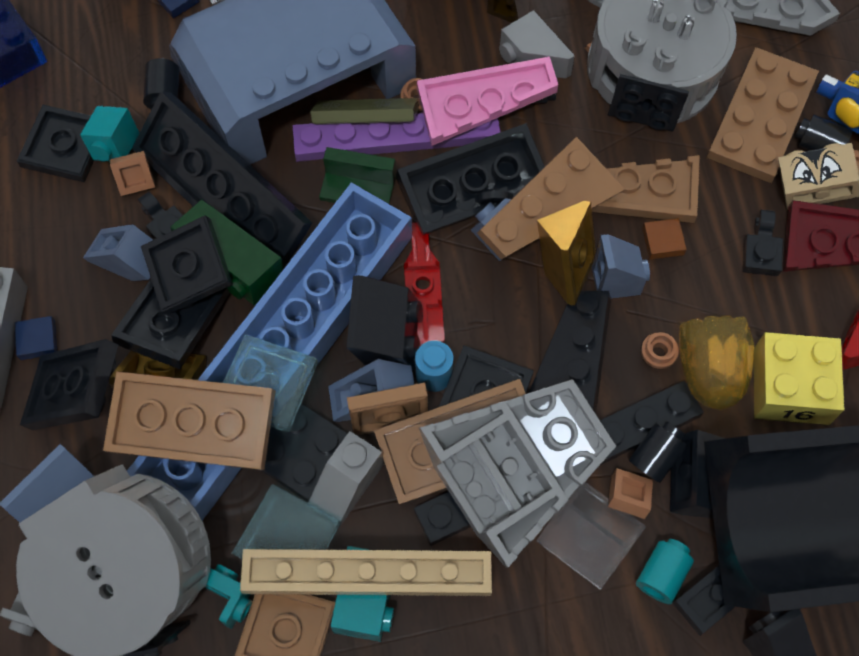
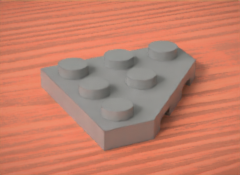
(788, 15)

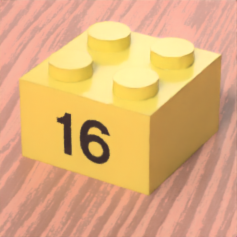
(798, 378)

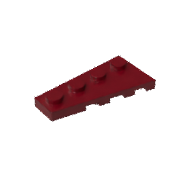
(820, 237)

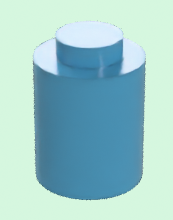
(434, 365)

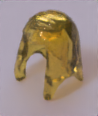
(717, 359)

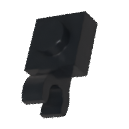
(161, 219)
(761, 251)

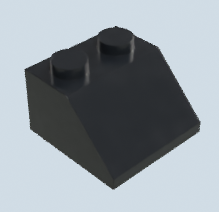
(383, 322)

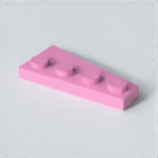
(475, 97)

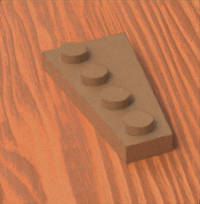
(565, 181)
(656, 190)

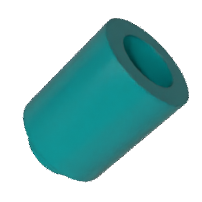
(665, 571)

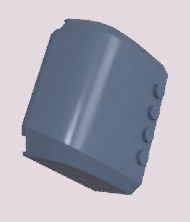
(269, 53)

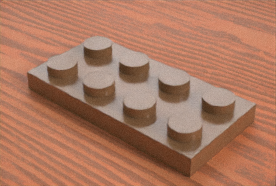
(763, 115)
(189, 420)
(406, 452)

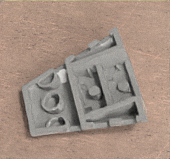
(518, 462)

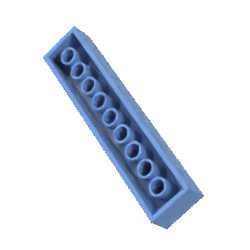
(300, 312)

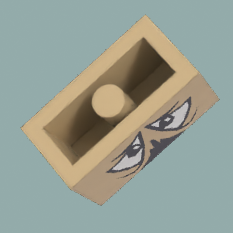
(820, 174)

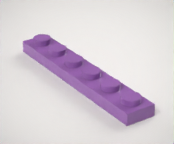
(377, 138)

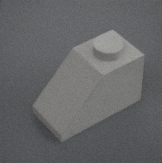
(532, 39)
(346, 477)

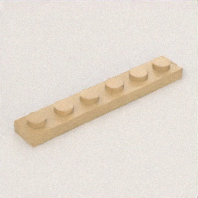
(366, 572)

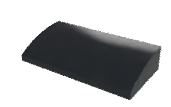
(447, 185)

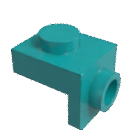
(224, 583)

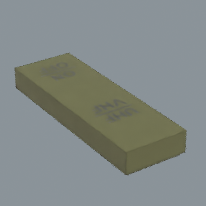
(364, 111)

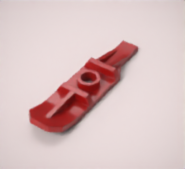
(424, 266)

